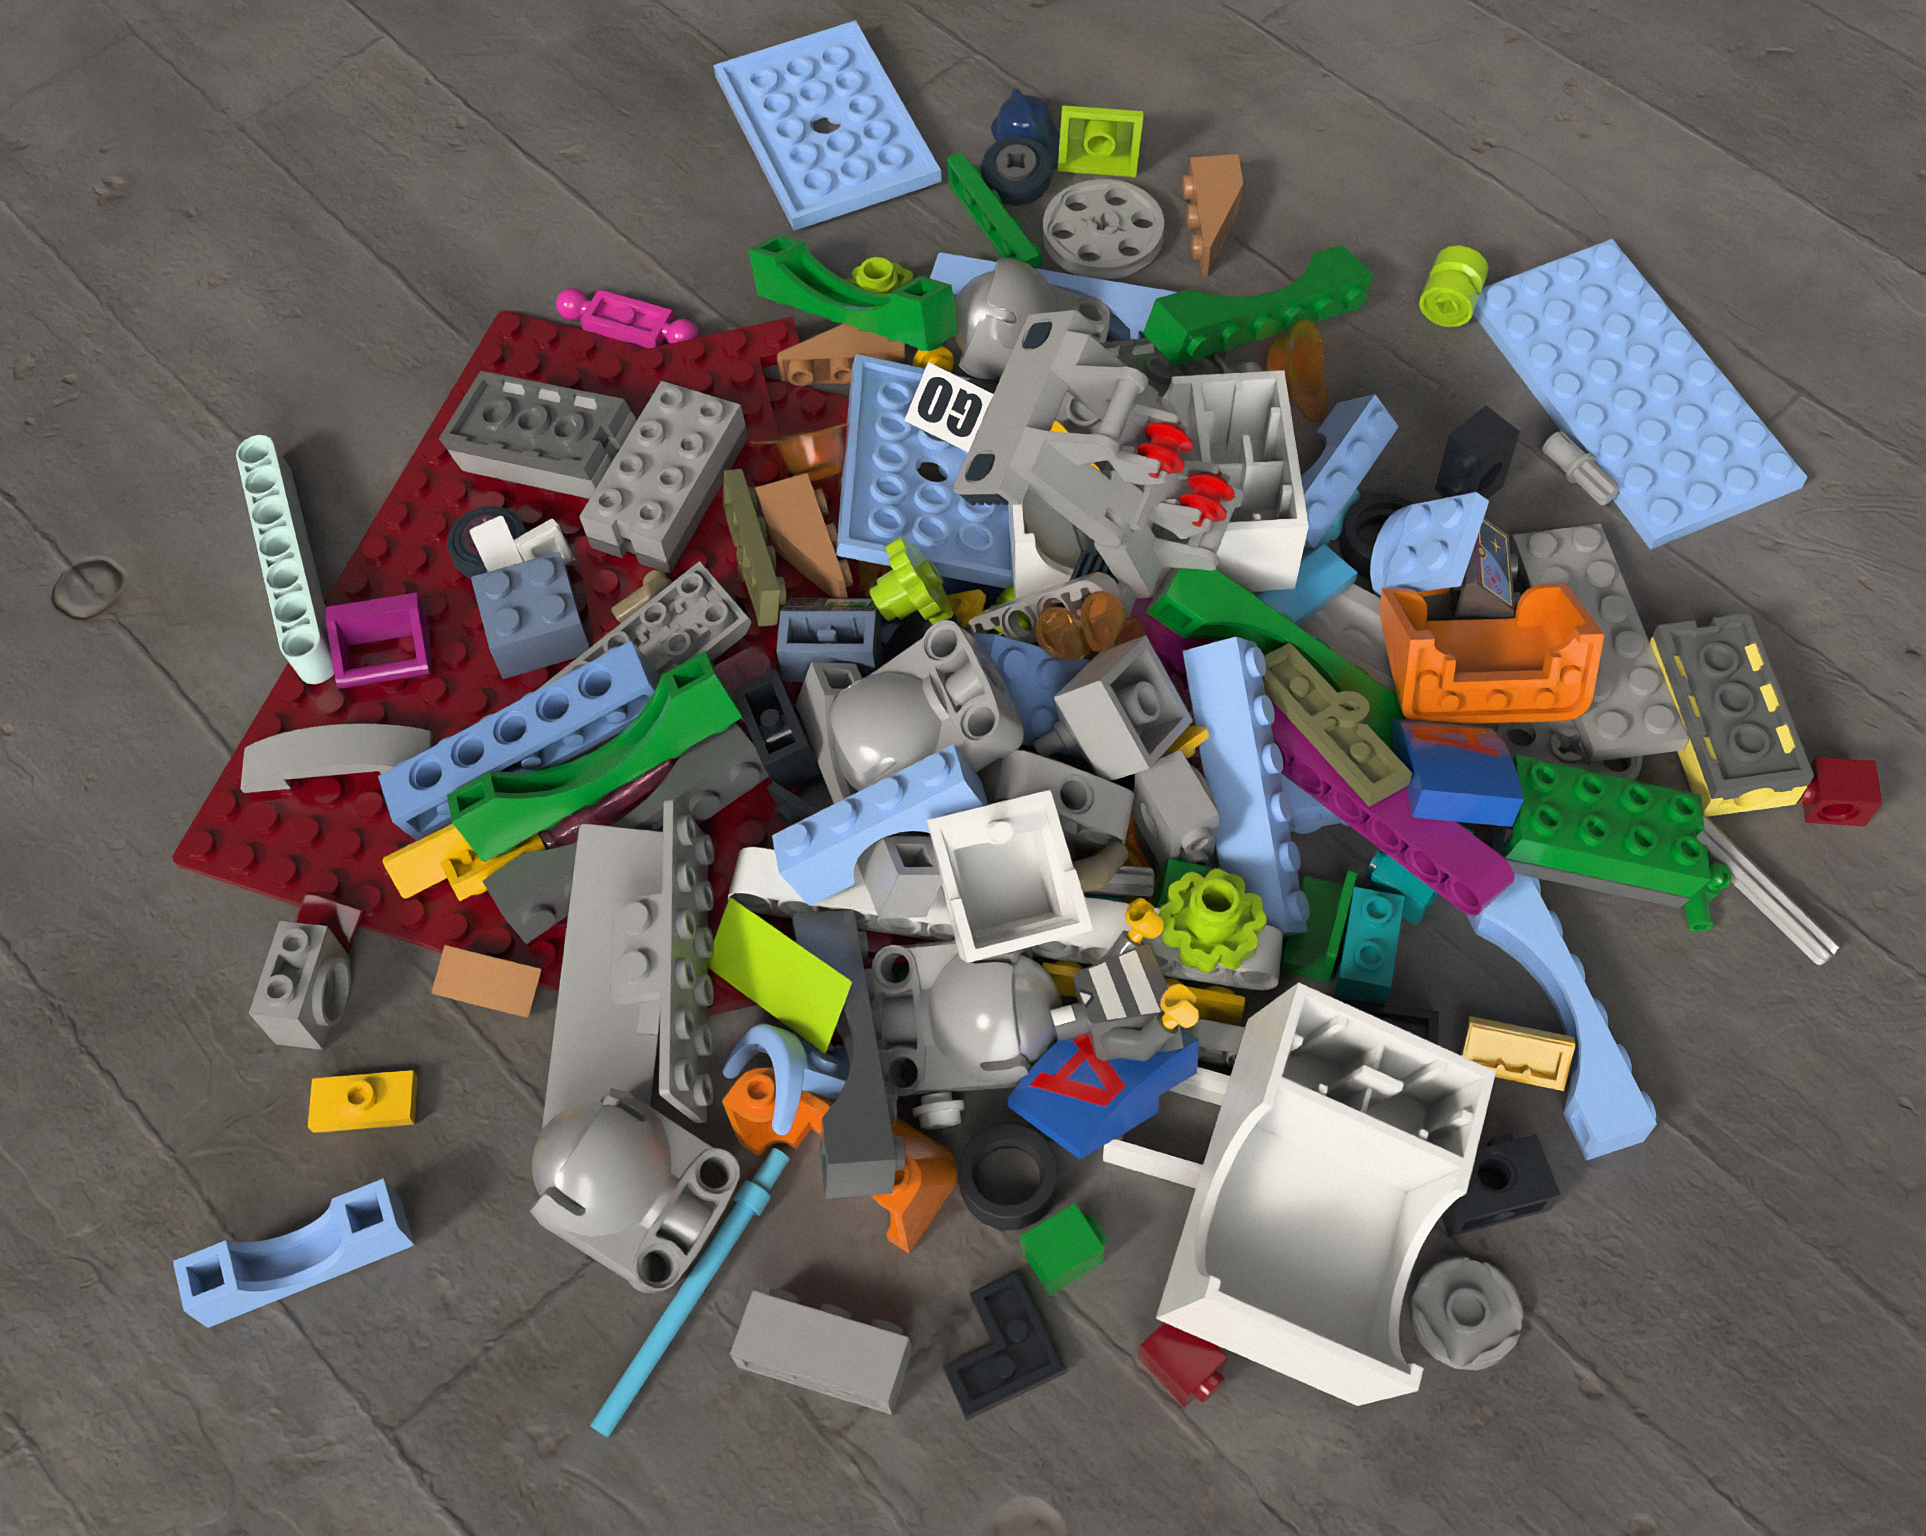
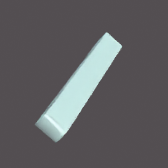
(285, 559)

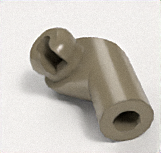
(653, 584)
(1098, 870)

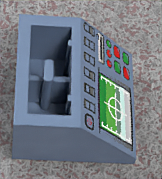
(829, 633)

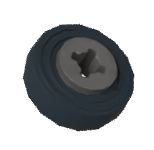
(1004, 174)

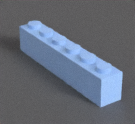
(1244, 777)

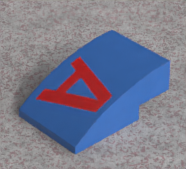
(1457, 772)
(1092, 1100)

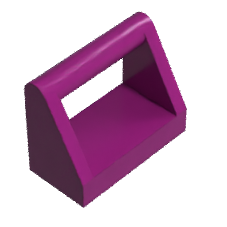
(373, 622)

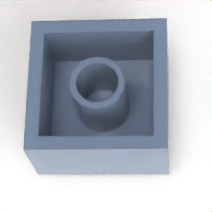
(530, 615)

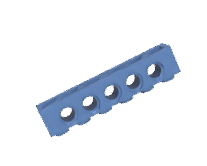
(526, 736)

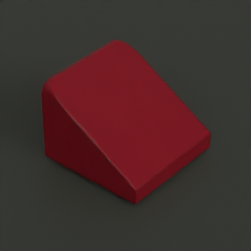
(331, 911)

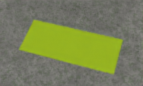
(779, 975)

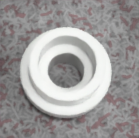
(938, 1111)

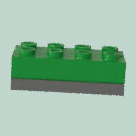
(1605, 834)

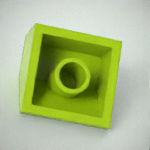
(1099, 141)

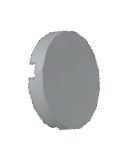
(1466, 1313)

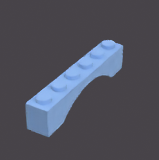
(1127, 303)
(1603, 1098)

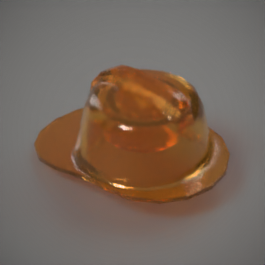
(1303, 361)
(810, 452)

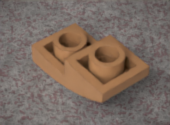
(486, 981)

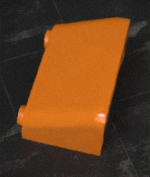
(1493, 669)
(917, 1189)

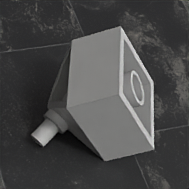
(1118, 712)

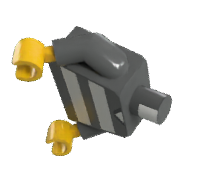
(1126, 997)

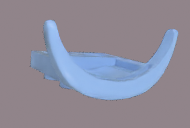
(1427, 544)
(796, 1068)

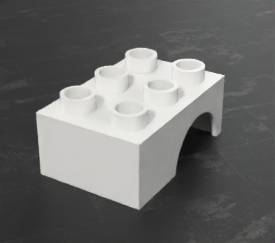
(1246, 431)
(1321, 1192)

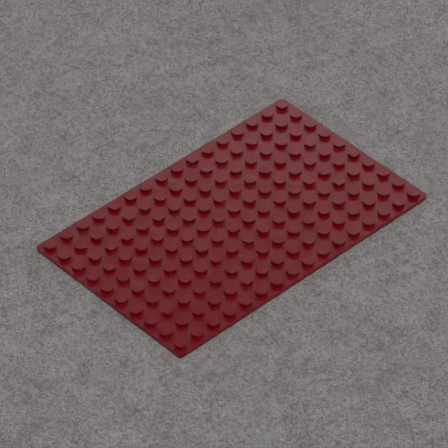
(338, 827)

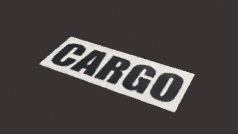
(948, 407)

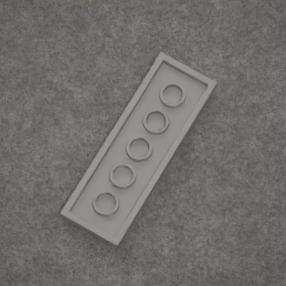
(1631, 700)

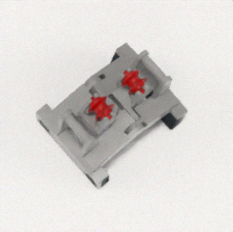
(1150, 469)

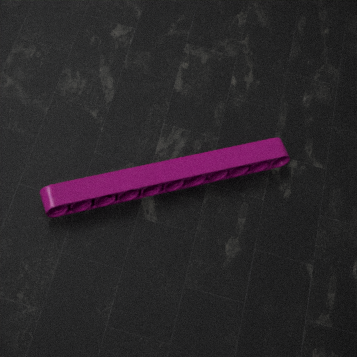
(1433, 850)

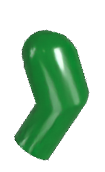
(1697, 909)

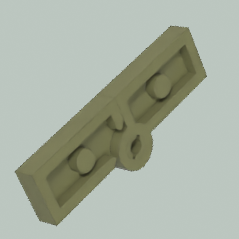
(754, 559)
(1334, 725)

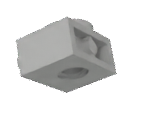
(1176, 811)
(302, 986)

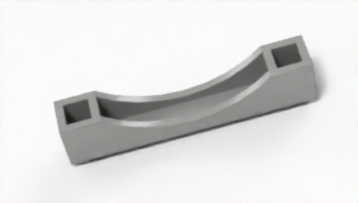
(897, 868)

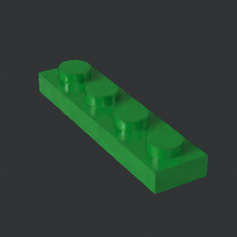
(988, 212)

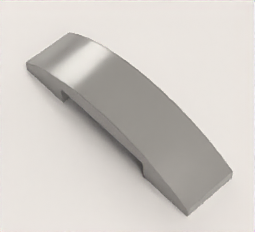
(327, 752)

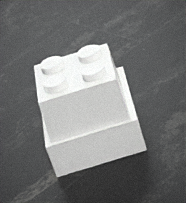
(1008, 876)

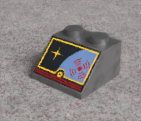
(1487, 580)

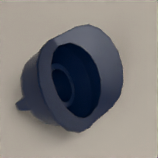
(1028, 118)

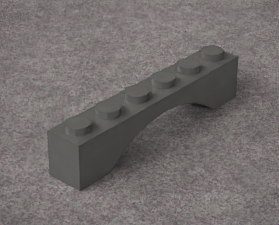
(710, 775)
(856, 1132)

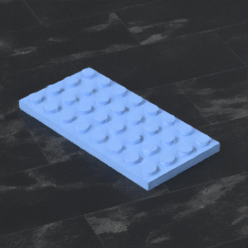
(1636, 393)

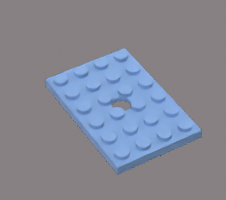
(836, 77)
(889, 497)

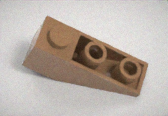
(1214, 206)
(831, 355)
(799, 533)

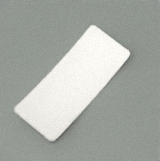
(495, 544)

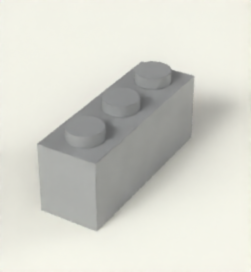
(822, 1349)

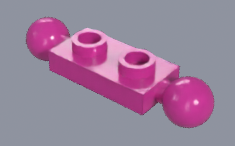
(624, 318)

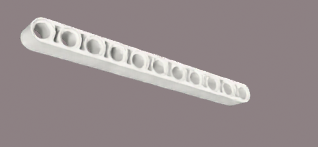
(764, 891)

